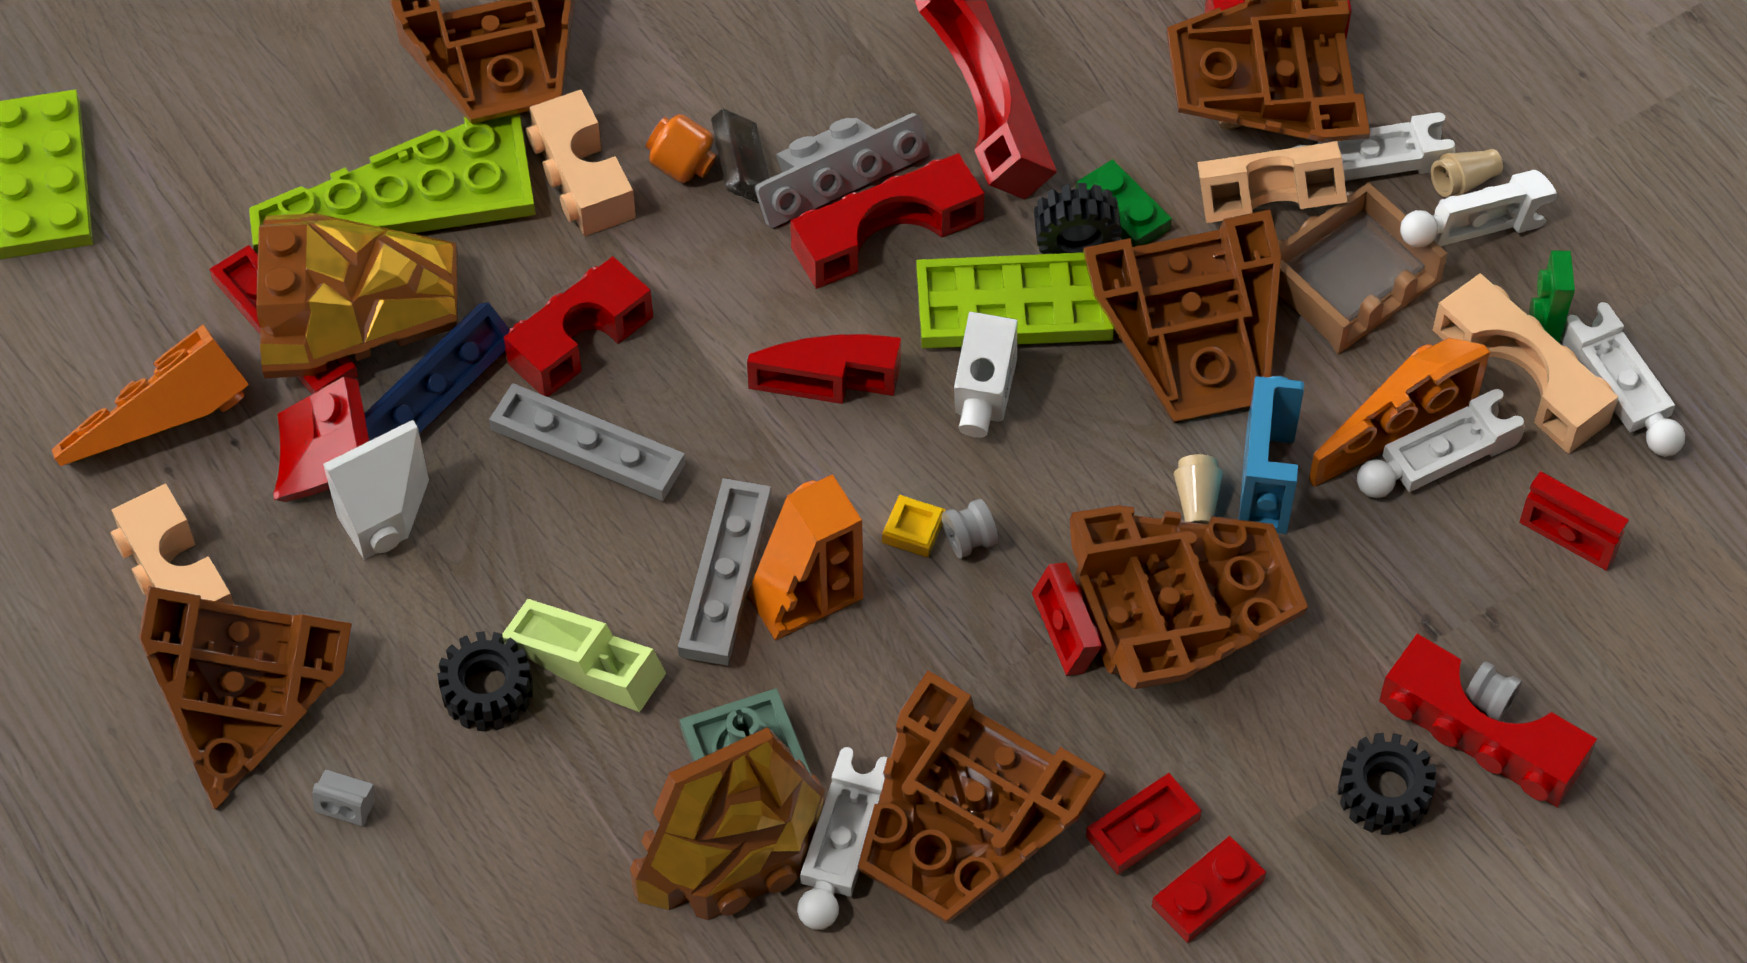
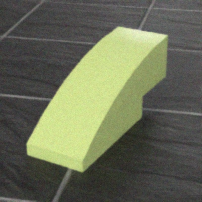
(586, 654)

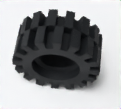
(1076, 219)
(476, 657)
(1382, 809)

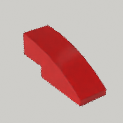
(827, 366)

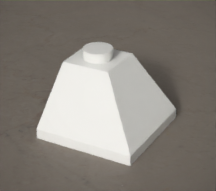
(379, 489)

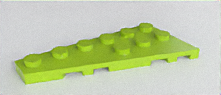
(425, 183)

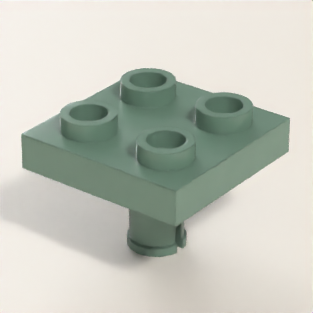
(736, 720)

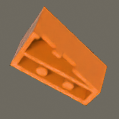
(810, 559)

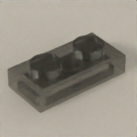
(739, 153)

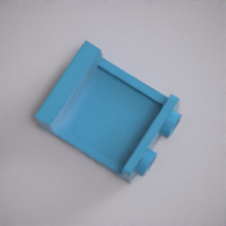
(1266, 485)

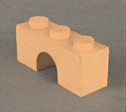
(1299, 174)
(592, 191)
(154, 533)

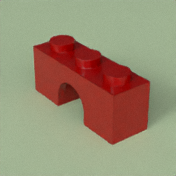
(603, 300)

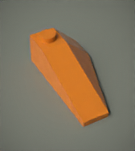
(185, 386)
(1421, 391)

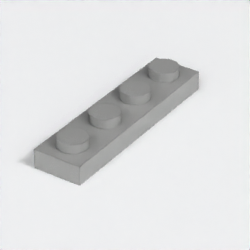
(587, 441)
(724, 572)

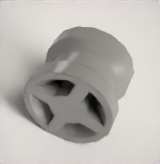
(970, 528)
(1493, 691)

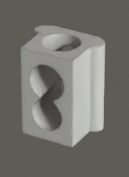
(343, 797)

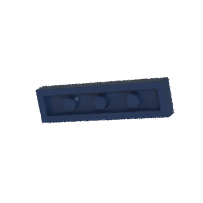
(441, 373)

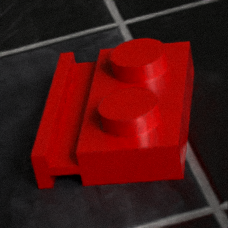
(1573, 520)

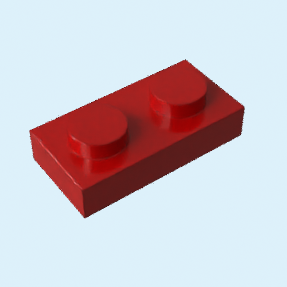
(1066, 618)
(1143, 823)
(1208, 889)

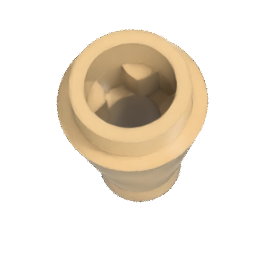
(1463, 171)
(1198, 486)

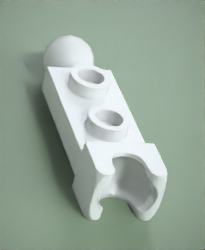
(1396, 148)
(1482, 212)
(1640, 395)
(1442, 447)
(838, 840)

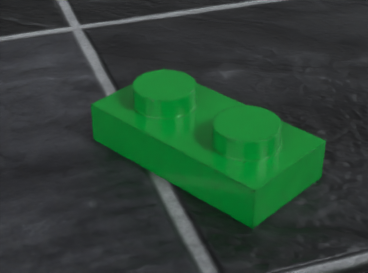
(1139, 214)
(1554, 293)

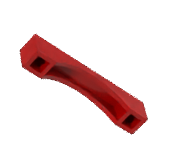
(1009, 136)

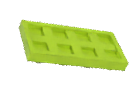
(43, 175)
(1041, 291)

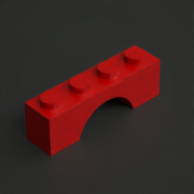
(936, 197)
(1536, 755)

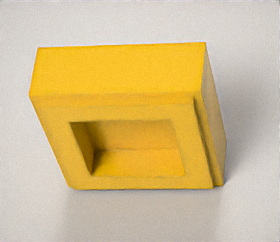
(913, 526)

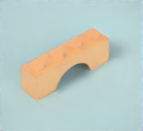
(1572, 397)

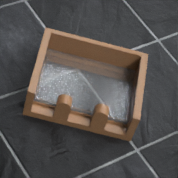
(1355, 268)

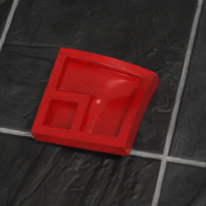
(315, 433)

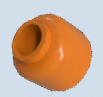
(681, 148)

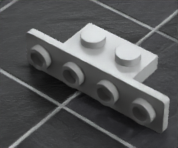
(838, 163)

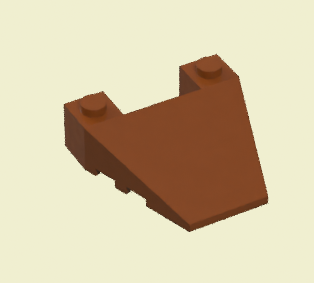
(489, 55)

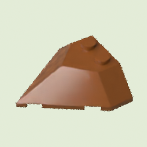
(236, 677)

